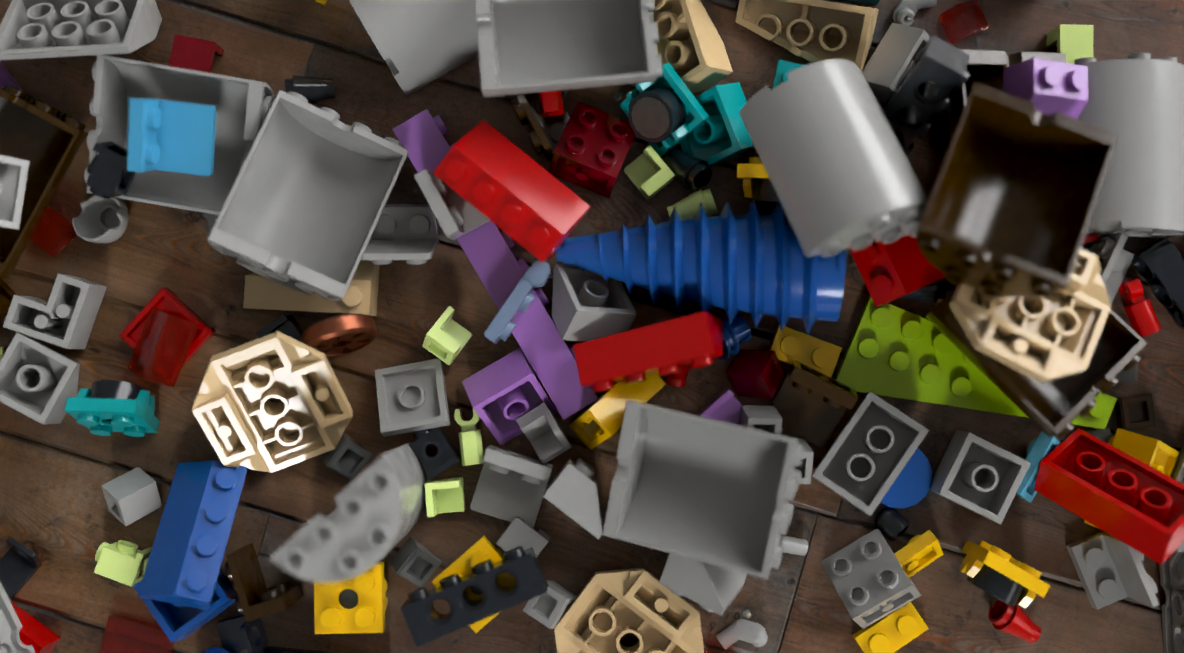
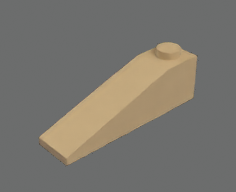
(812, 27)
(690, 43)
(359, 298)

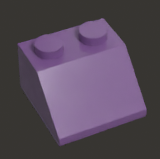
(1049, 85)
(506, 393)

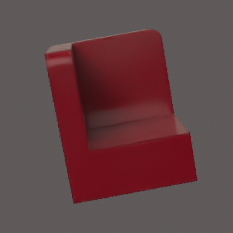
(194, 53)
(755, 373)

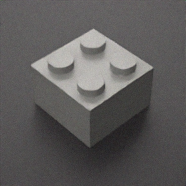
(979, 476)

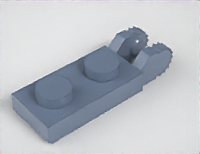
(519, 299)

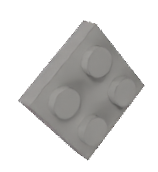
(412, 397)

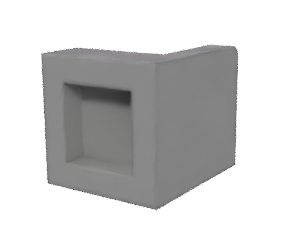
(544, 433)
(131, 496)
(522, 534)
(550, 605)

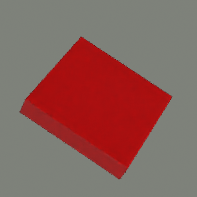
(171, 304)

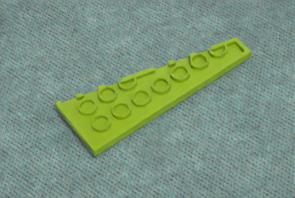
(913, 360)

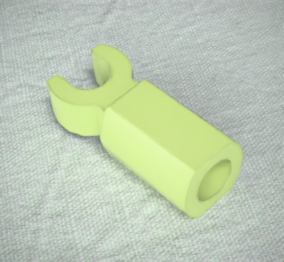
(469, 439)

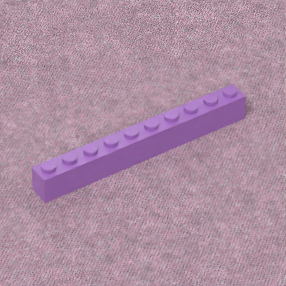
(500, 273)

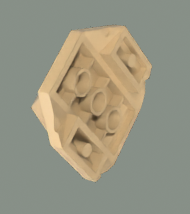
(1049, 341)
(266, 434)
(628, 603)

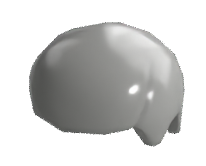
(101, 220)

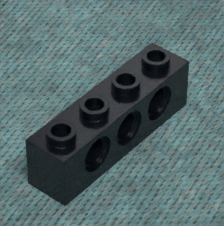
(935, 63)
(428, 624)

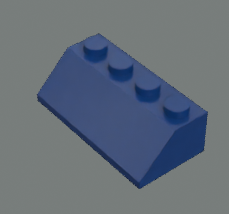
(193, 534)

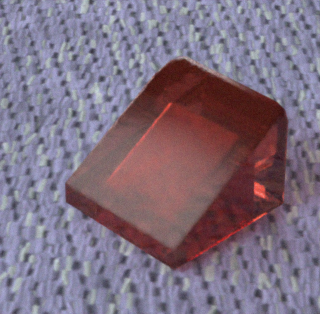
(963, 21)
(53, 233)

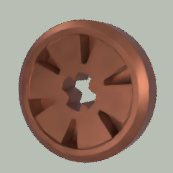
(341, 334)

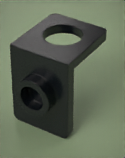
(17, 567)
(241, 635)

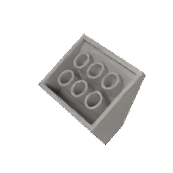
(77, 27)

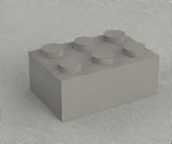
(869, 453)

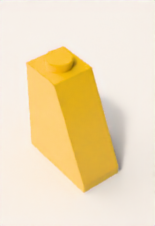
(607, 412)

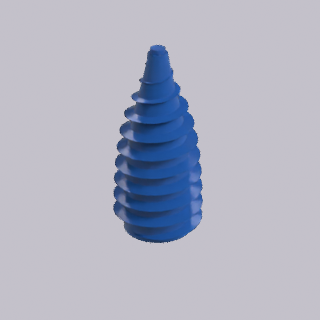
(719, 262)

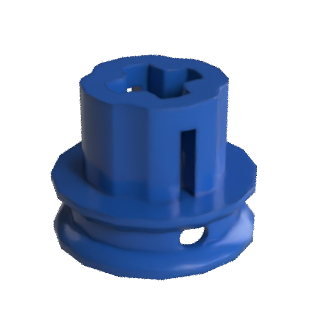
(734, 336)

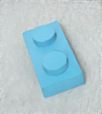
(1036, 451)

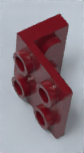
(592, 149)

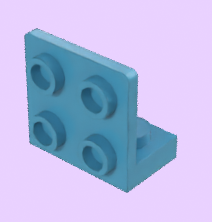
(171, 136)

